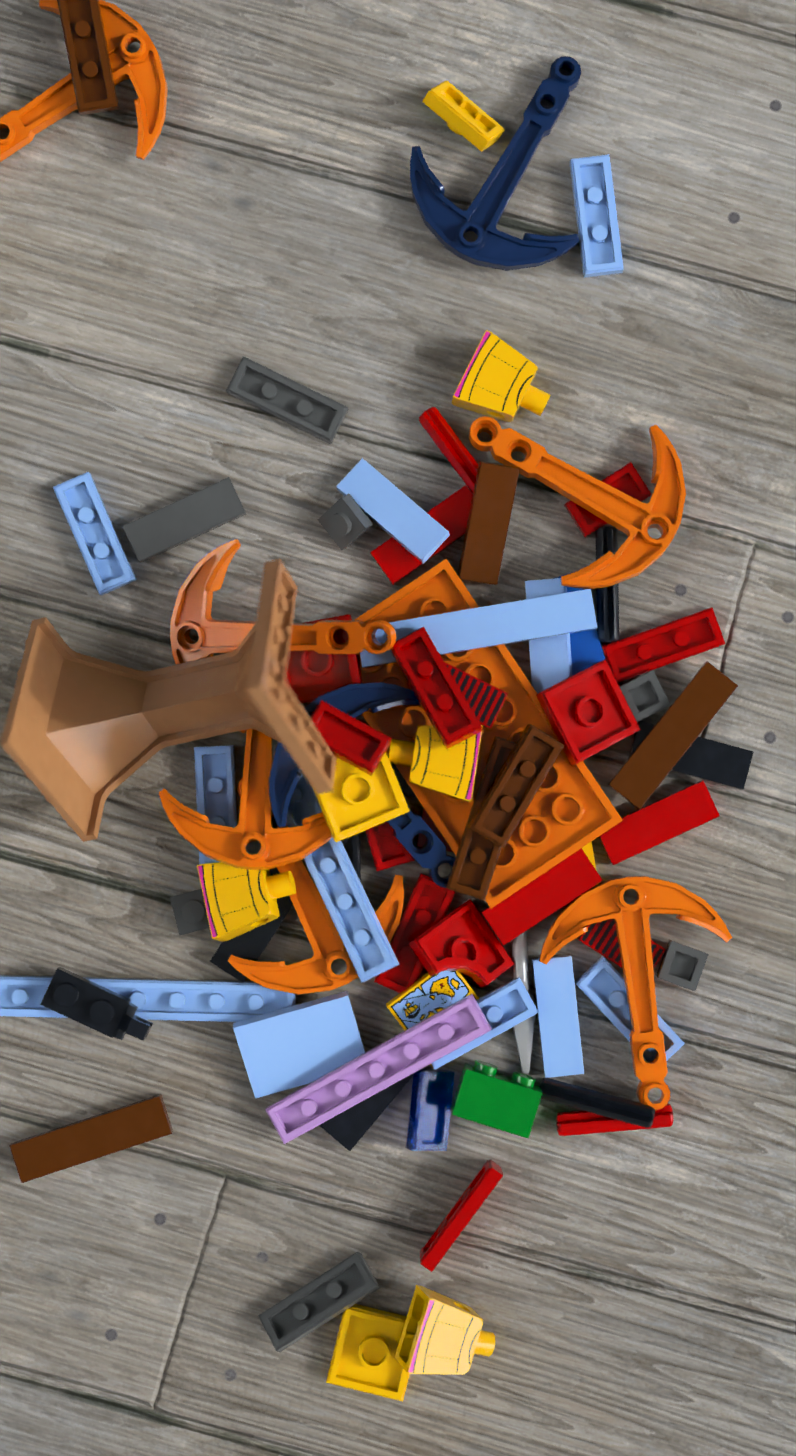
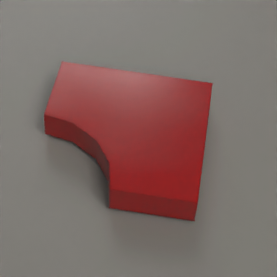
(464, 945)

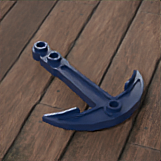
(492, 246)
(355, 700)

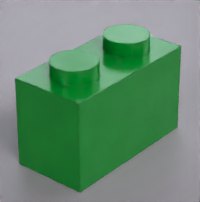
(497, 1098)

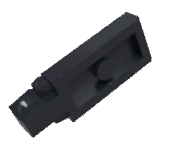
(94, 1006)

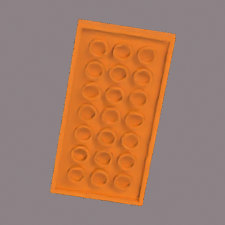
(568, 805)

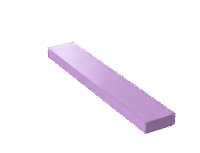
(378, 1068)

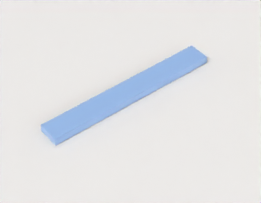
(156, 998)

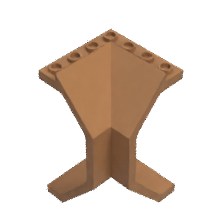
(92, 723)

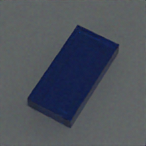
(430, 1110)

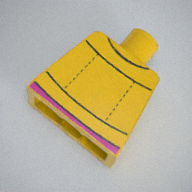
(499, 382)
(439, 768)
(241, 898)
(441, 1335)

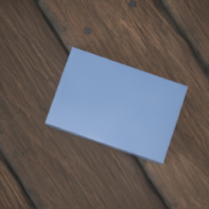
(298, 1043)

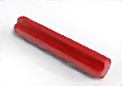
(450, 445)
(588, 1123)

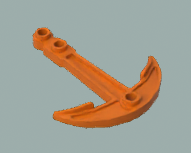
(141, 67)
(602, 500)
(194, 608)
(255, 820)
(634, 941)
(316, 973)

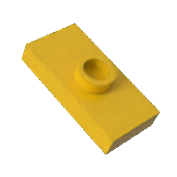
(463, 115)

